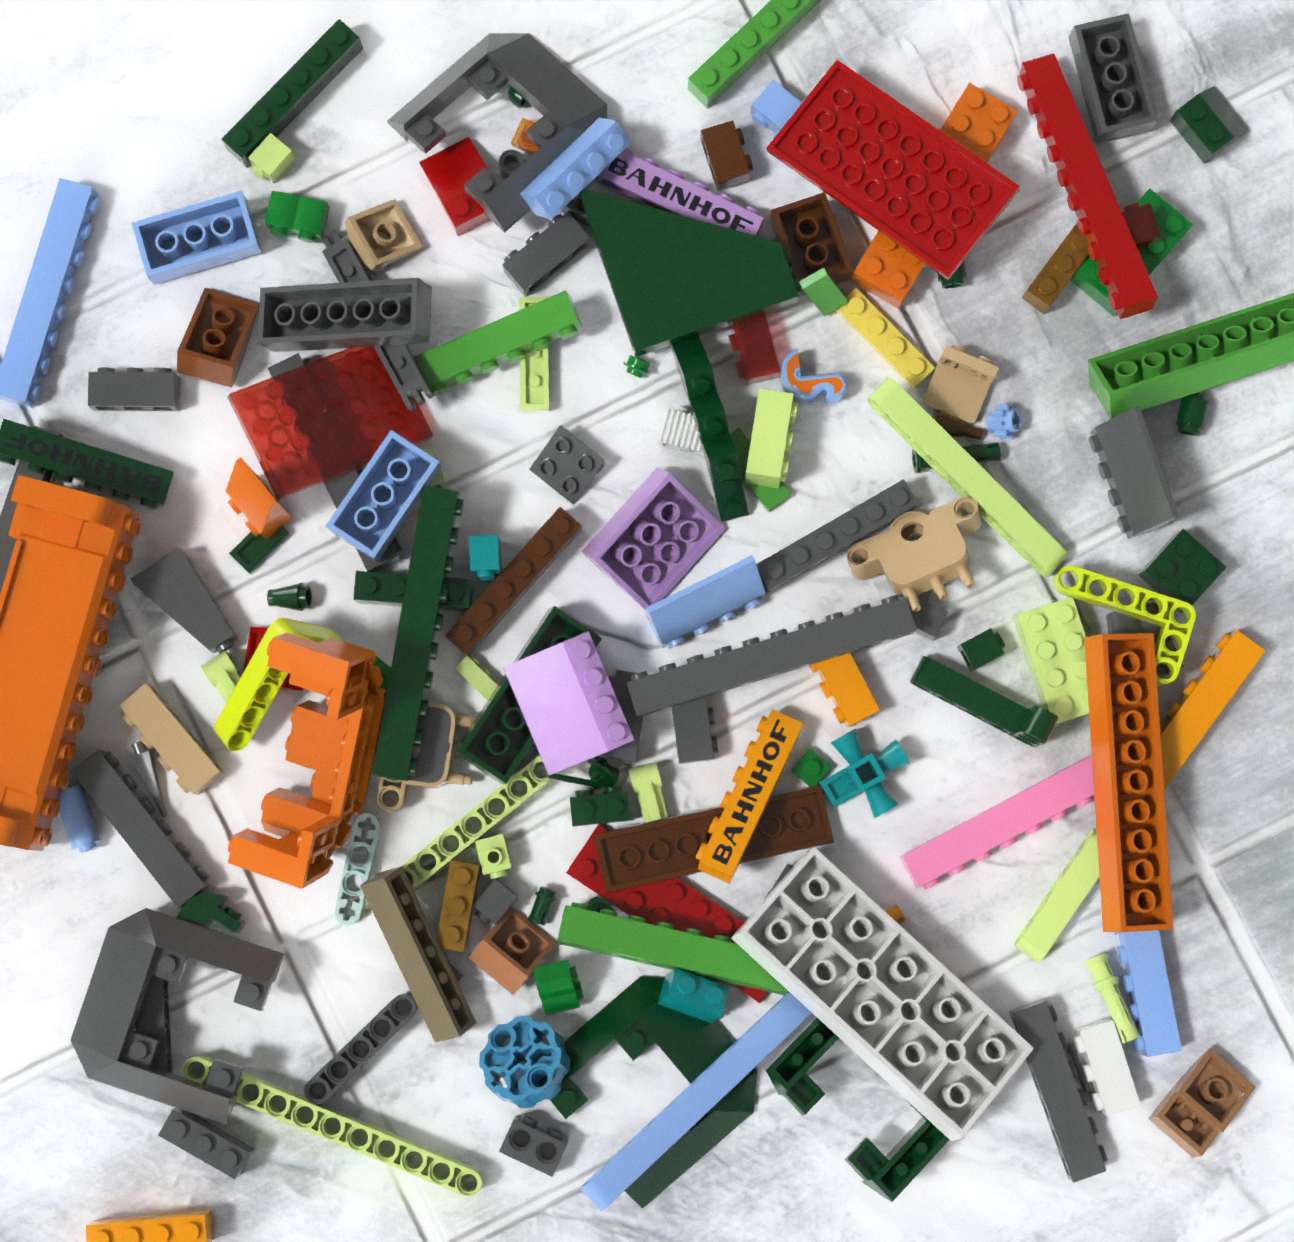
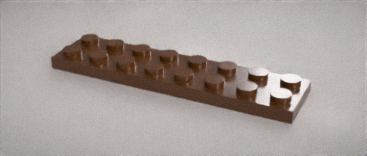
(670, 846)

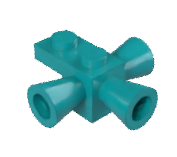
(864, 773)

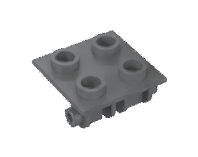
(567, 464)

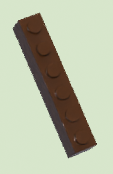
(514, 582)

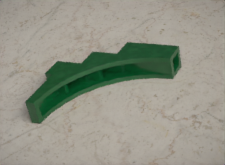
(711, 427)

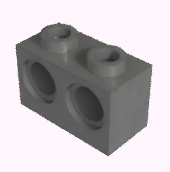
(530, 1152)

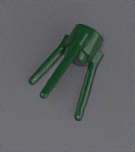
(600, 772)

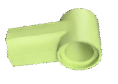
(222, 673)
(647, 786)

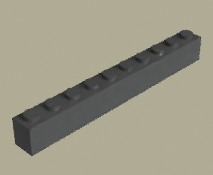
(770, 657)

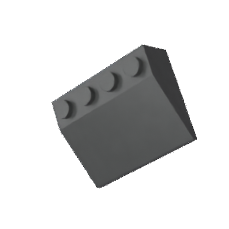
(1133, 473)

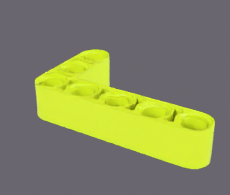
(1137, 610)
(260, 685)

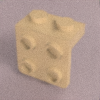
(960, 383)

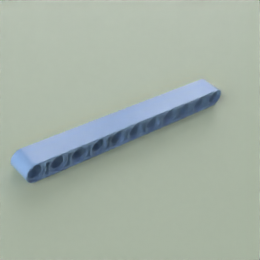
(695, 1101)

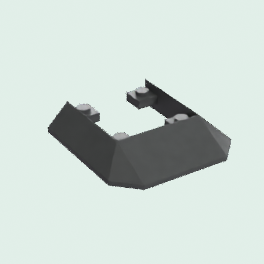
(537, 76)
(160, 947)

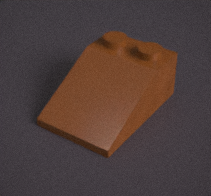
(217, 337)

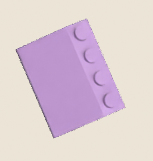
(653, 539)
(568, 703)

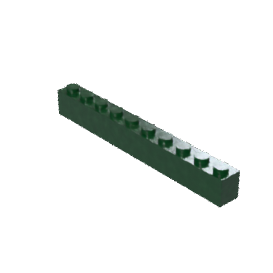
(417, 632)

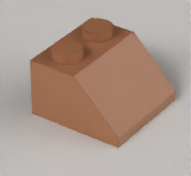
(512, 950)

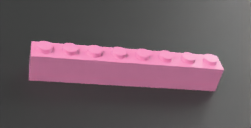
(1000, 824)

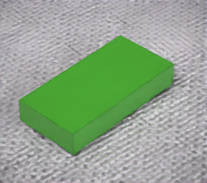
(824, 291)

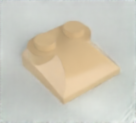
(381, 235)

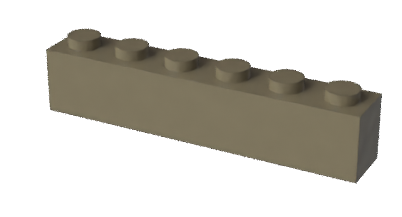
(418, 954)

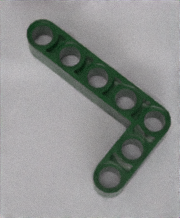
(1026, 725)

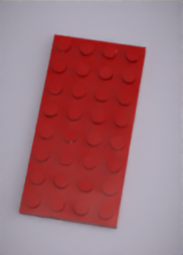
(893, 169)

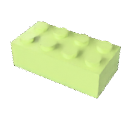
(1056, 657)

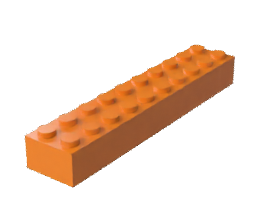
(1128, 783)

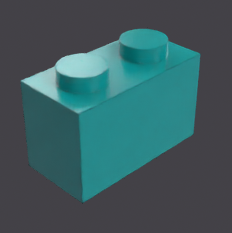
(485, 557)
(693, 995)

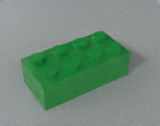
(1172, 229)

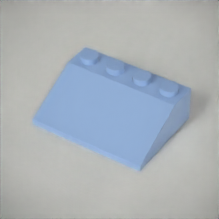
(706, 602)

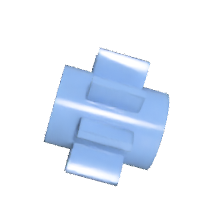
(1004, 421)

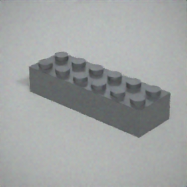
(345, 315)

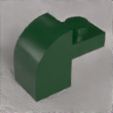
(208, 907)

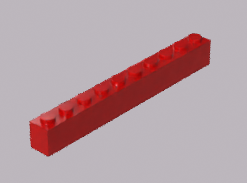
(1087, 187)

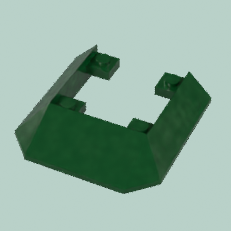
(690, 1044)
(881, 1173)

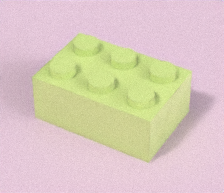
(771, 438)

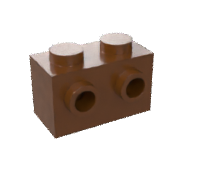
(725, 155)

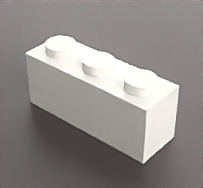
(1106, 1067)

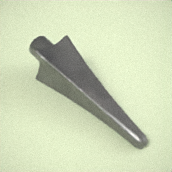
(146, 767)

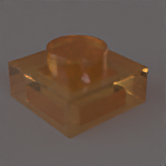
(521, 141)

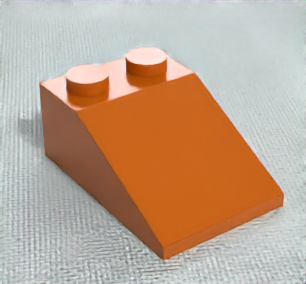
(255, 500)

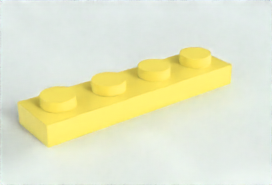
(885, 339)

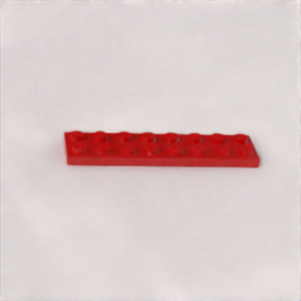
(662, 901)

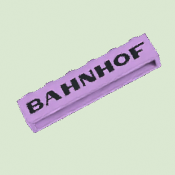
(673, 194)

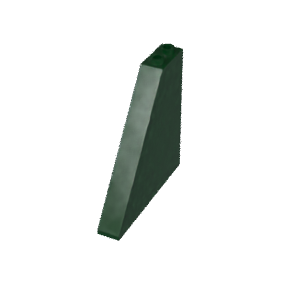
(682, 273)

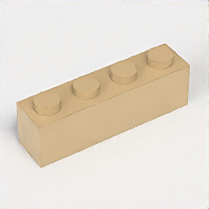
(171, 739)

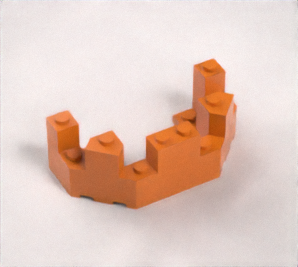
(330, 739)

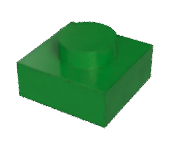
(810, 768)

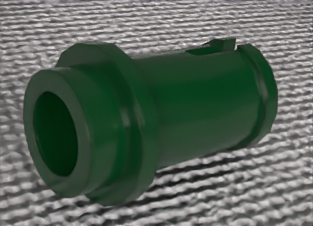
(542, 905)

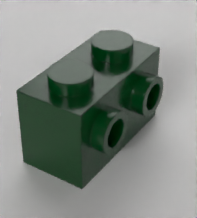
(599, 808)

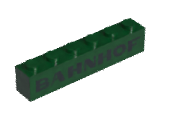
(294, 91)
(84, 463)

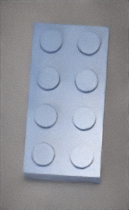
(196, 237)
(383, 496)

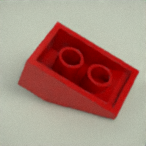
(447, 175)

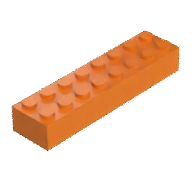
(979, 126)

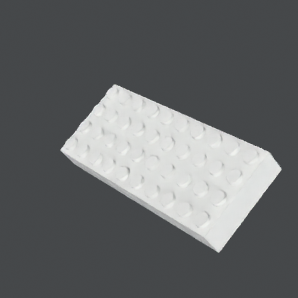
(883, 994)

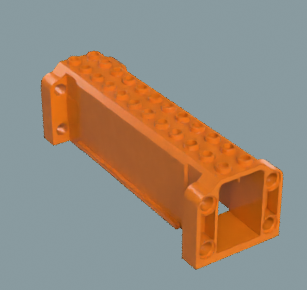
(51, 639)

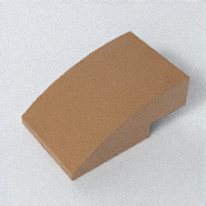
(1202, 1103)

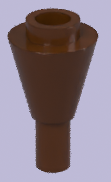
(956, 427)

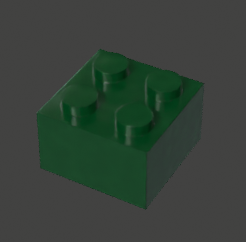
(1182, 569)

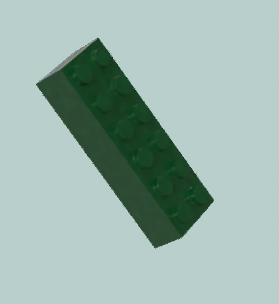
(500, 733)

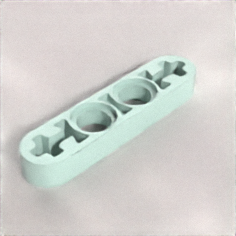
(354, 868)

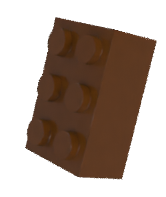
(811, 238)

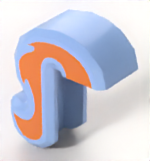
(810, 387)

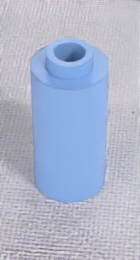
(78, 819)

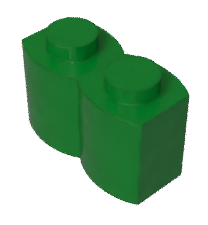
(296, 216)
(558, 987)

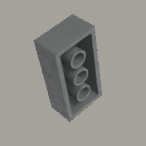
(1112, 78)

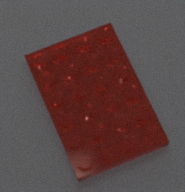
(324, 419)

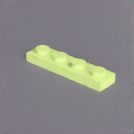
(534, 372)

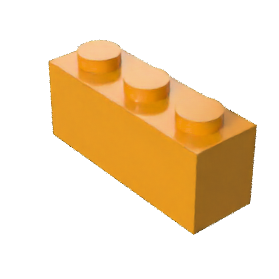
(846, 688)

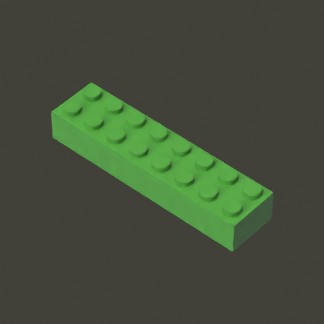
(1195, 357)

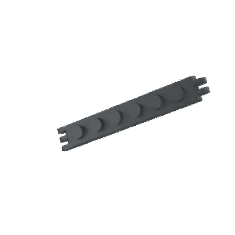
(396, 358)

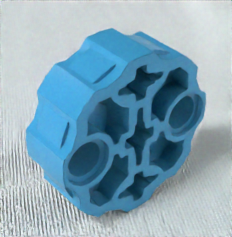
(521, 1078)

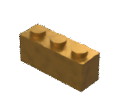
(1057, 271)
(458, 905)

